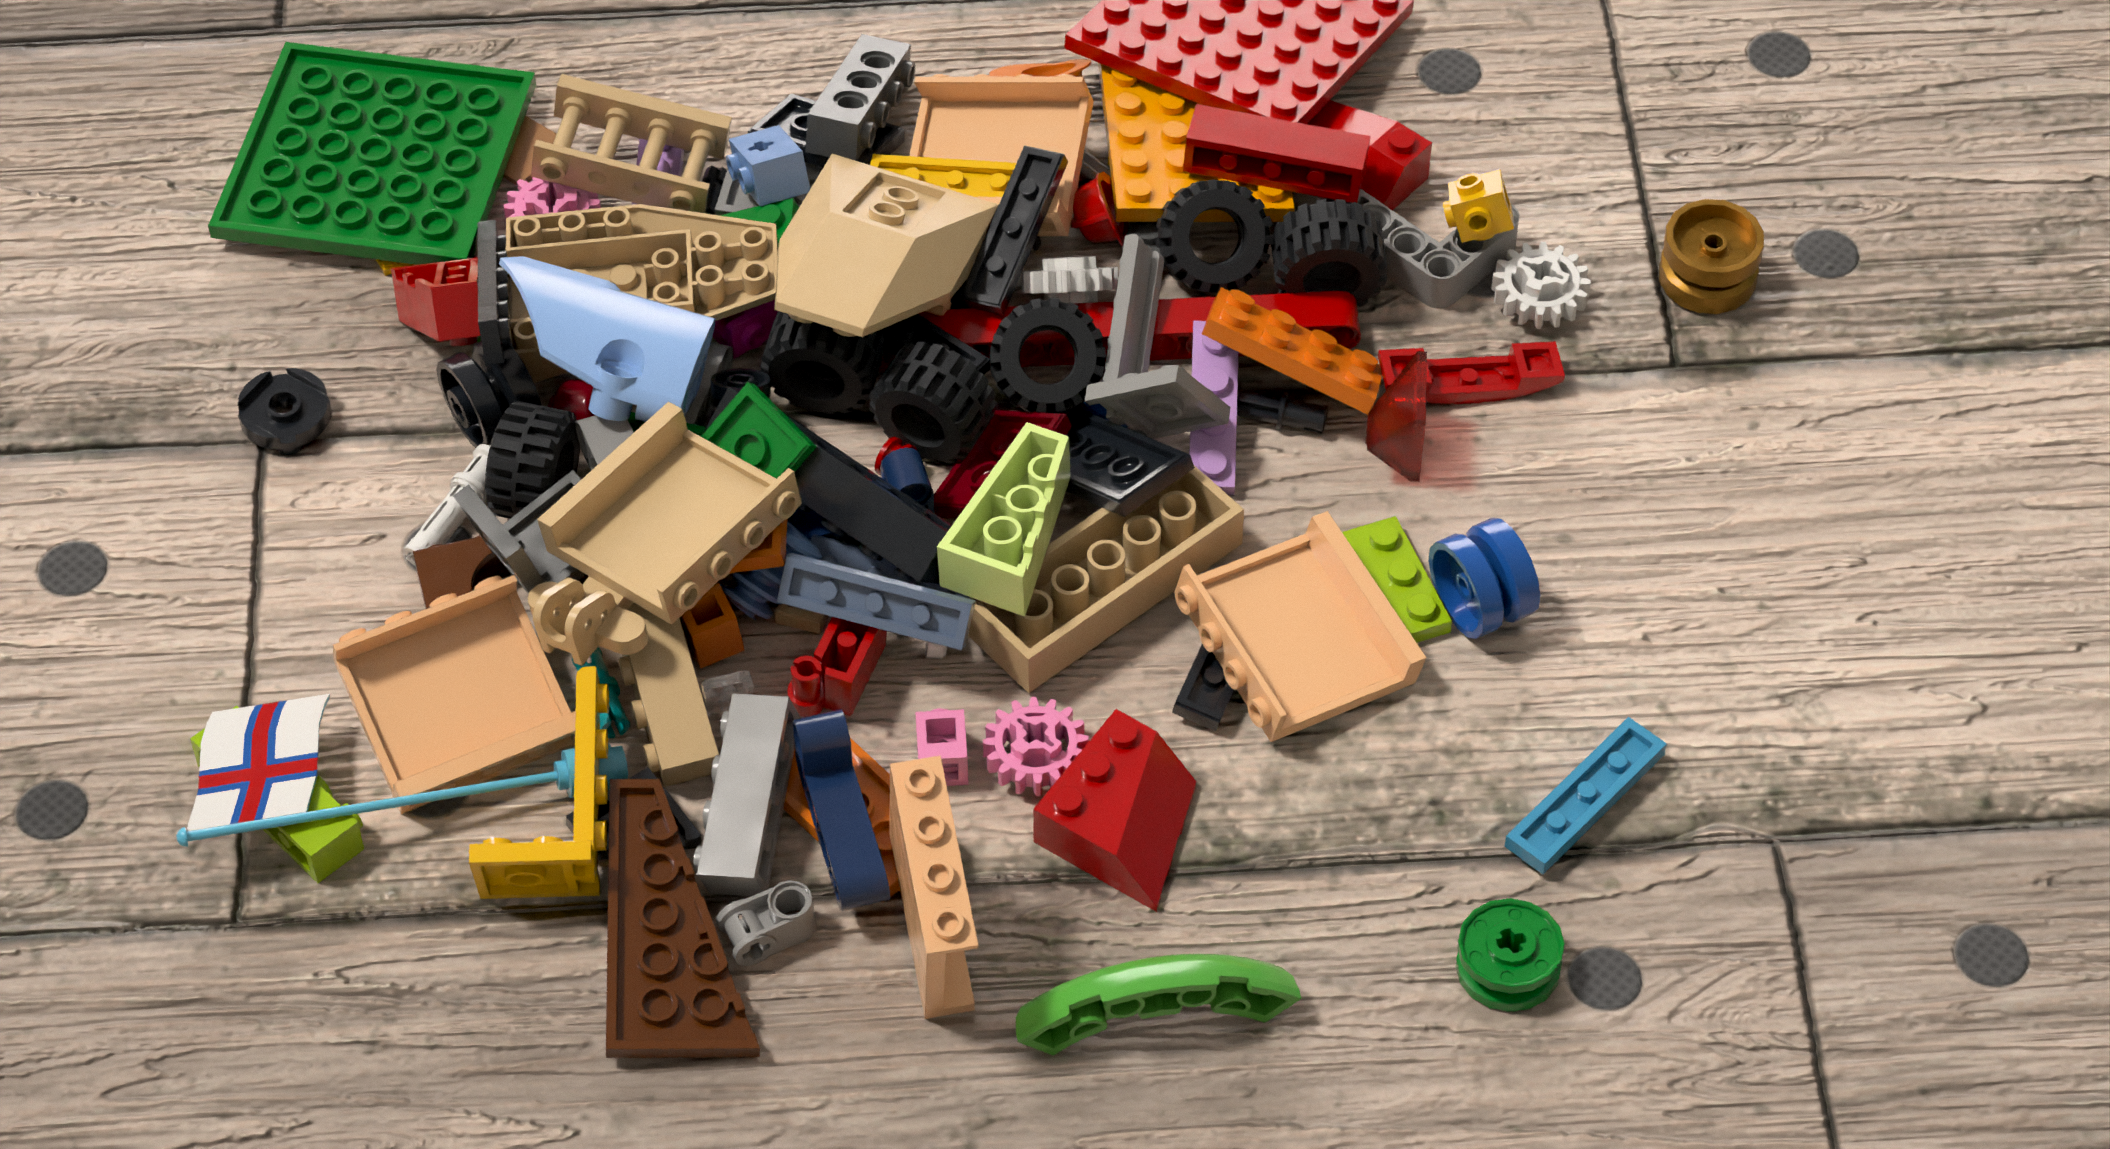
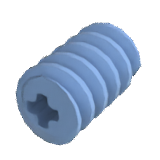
(763, 585)

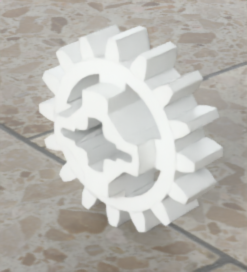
(1070, 279)
(1541, 285)

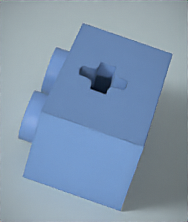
(768, 165)

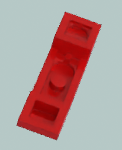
(1482, 379)

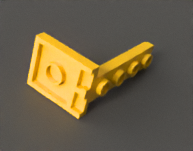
(548, 863)

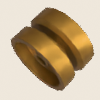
(1711, 256)

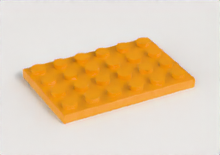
(1147, 151)

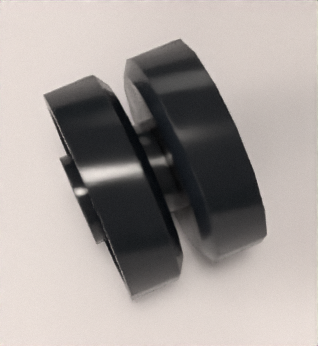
(483, 392)

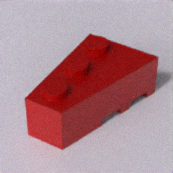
(440, 299)

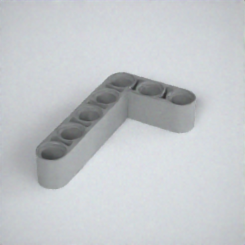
(1428, 268)

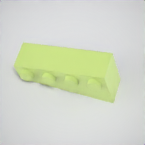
(1008, 523)

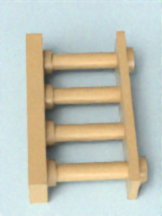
(639, 117)

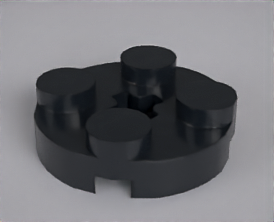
(288, 430)

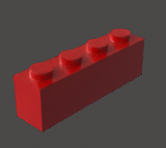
(1276, 153)

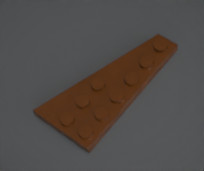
(663, 954)

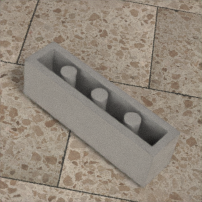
(747, 795)

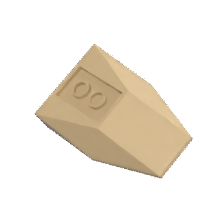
(876, 248)
(651, 252)

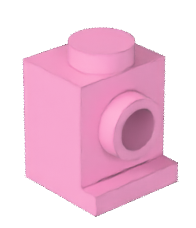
(944, 734)

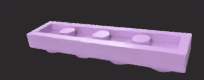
(1215, 447)

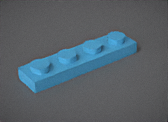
(1585, 795)

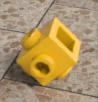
(1479, 206)

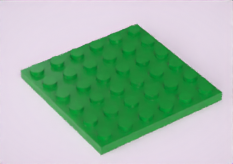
(373, 155)

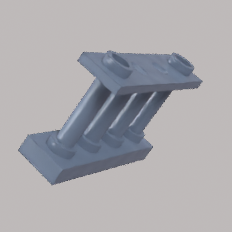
(871, 594)

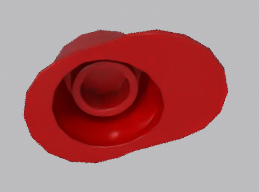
(1096, 213)

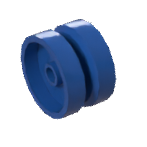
(1484, 577)

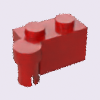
(838, 669)

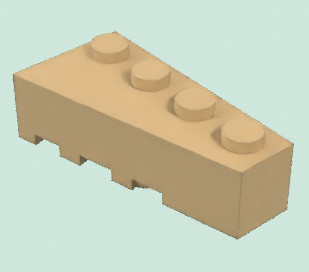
(669, 703)

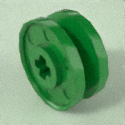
(1509, 954)

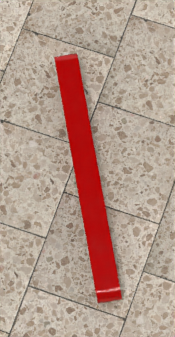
(1173, 331)

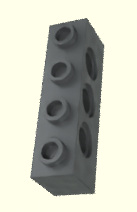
(859, 97)

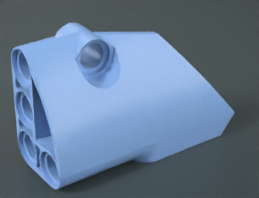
(613, 339)

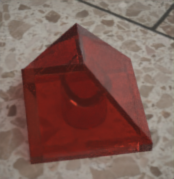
(1399, 420)

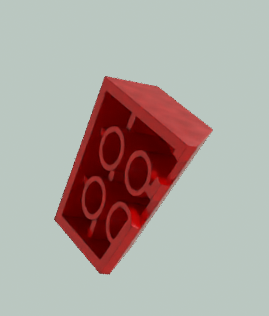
(1119, 809)

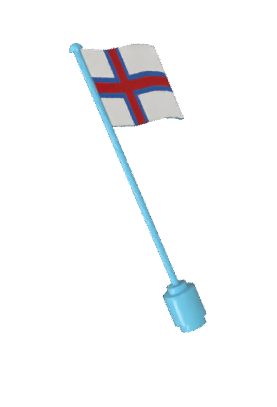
(264, 769)

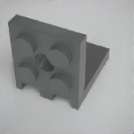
(520, 540)

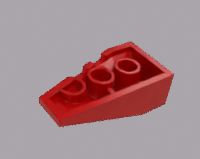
(1396, 154)

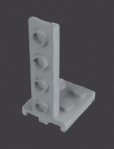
(1157, 400)

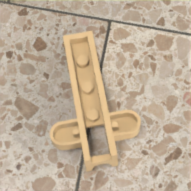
(584, 617)

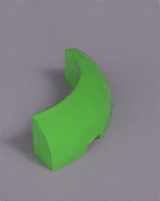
(1154, 989)

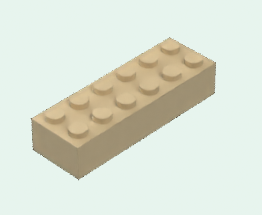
(1108, 576)

